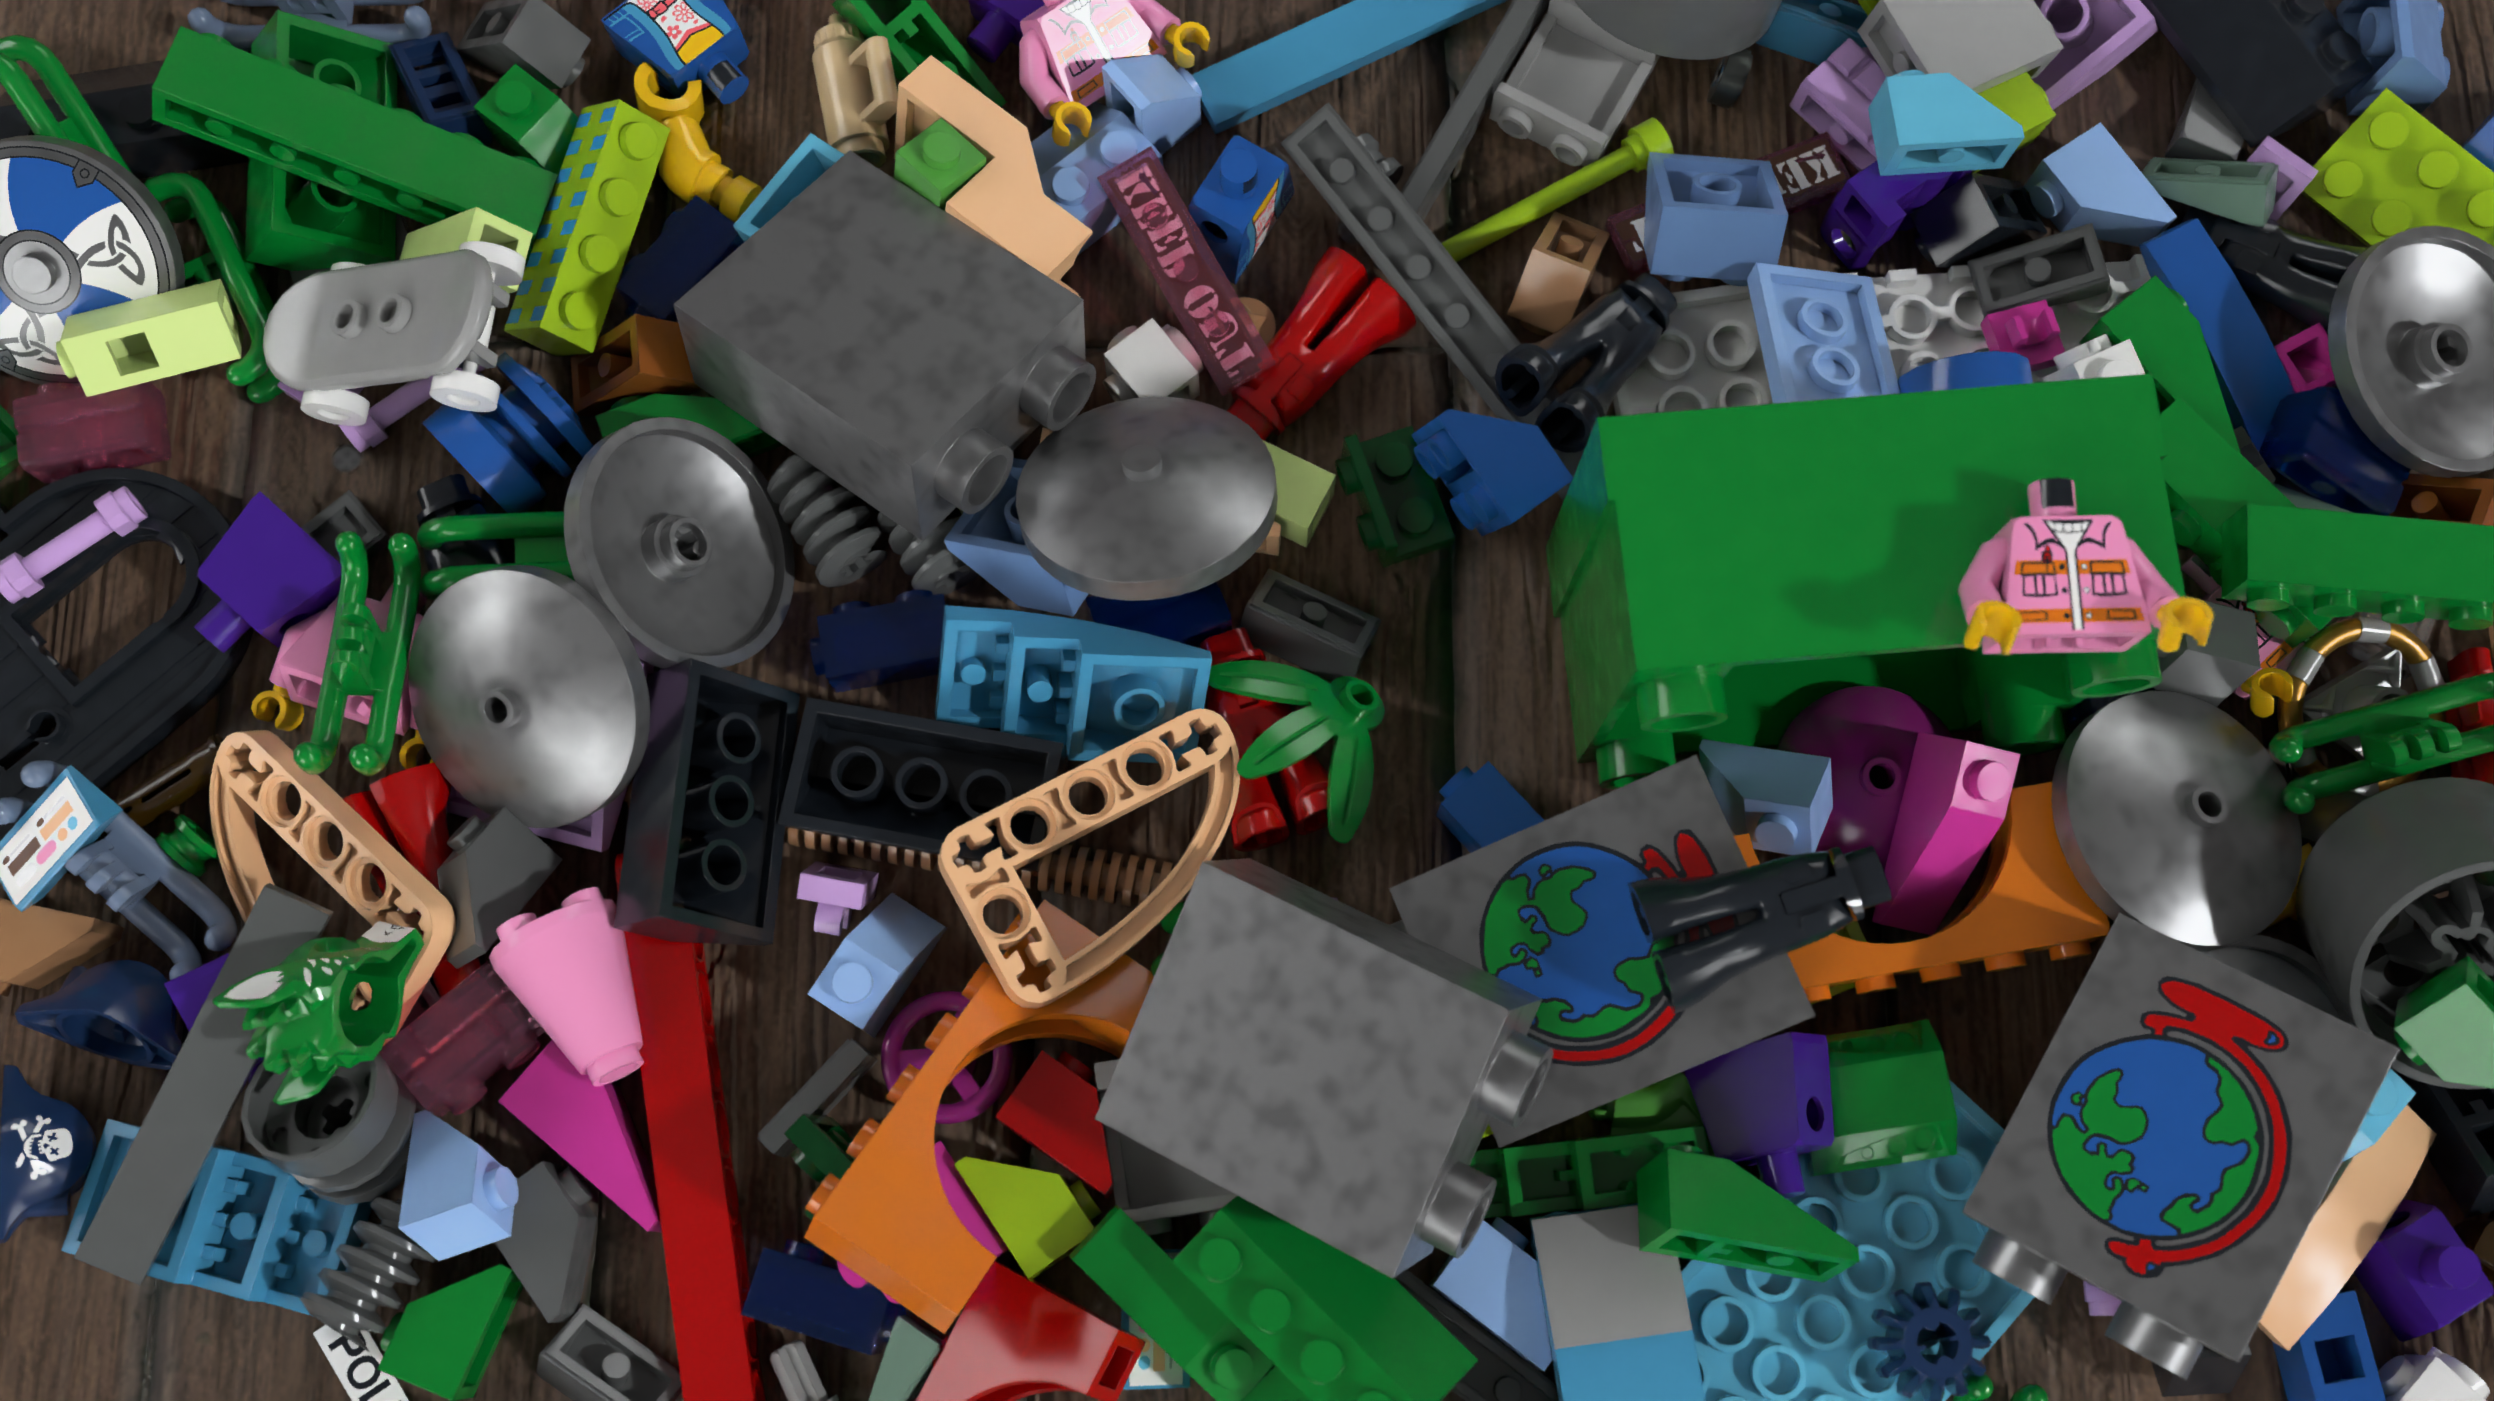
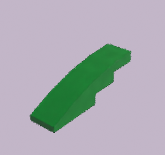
(1575, 1171)

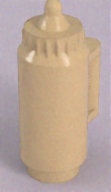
(855, 89)

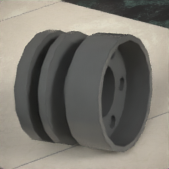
(339, 1142)

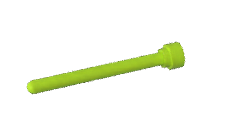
(1633, 154)

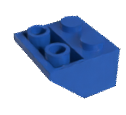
(1489, 466)

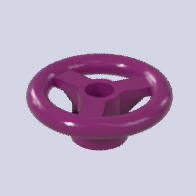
(894, 1061)

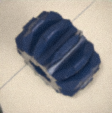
(1955, 1349)

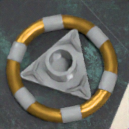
(2360, 686)

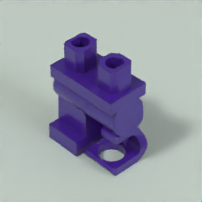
(1876, 207)

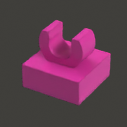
(2025, 331)

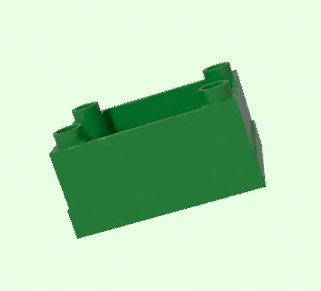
(1818, 546)

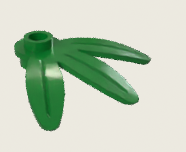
(1335, 710)

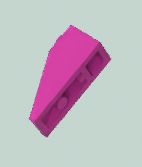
(1943, 826)
(587, 1129)

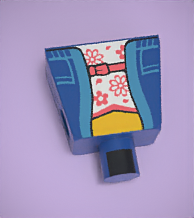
(682, 43)
(1243, 199)

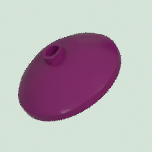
(1859, 731)

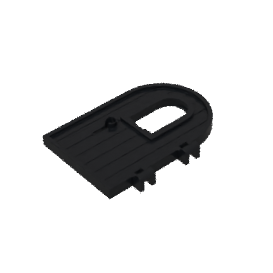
(148, 683)

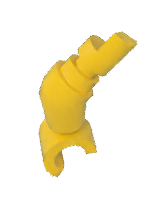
(686, 160)

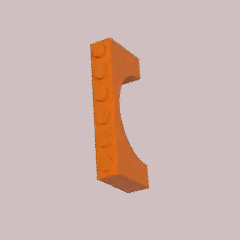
(2021, 907)
(890, 1207)

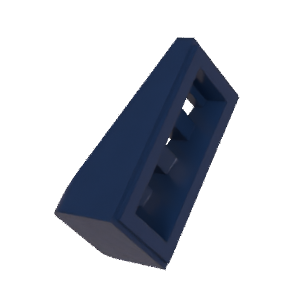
(452, 118)

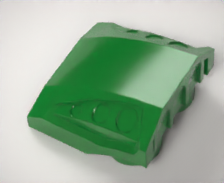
(1887, 1099)

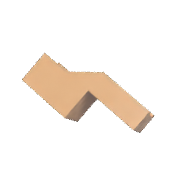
(1007, 194)

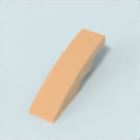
(2346, 1226)

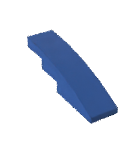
(2236, 339)

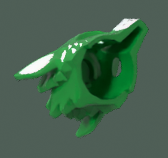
(307, 1003)

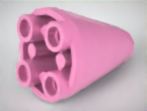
(576, 982)

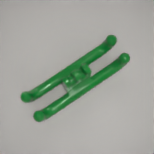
(81, 122)
(224, 262)
(536, 536)
(364, 658)
(2393, 736)

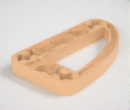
(240, 791)
(1064, 825)

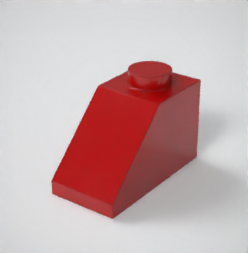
(1056, 1115)

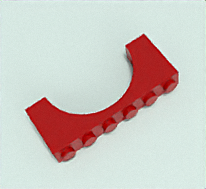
(1029, 1341)

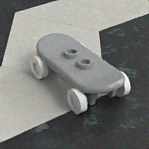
(392, 327)

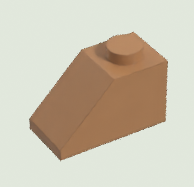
(1557, 274)
(47, 944)

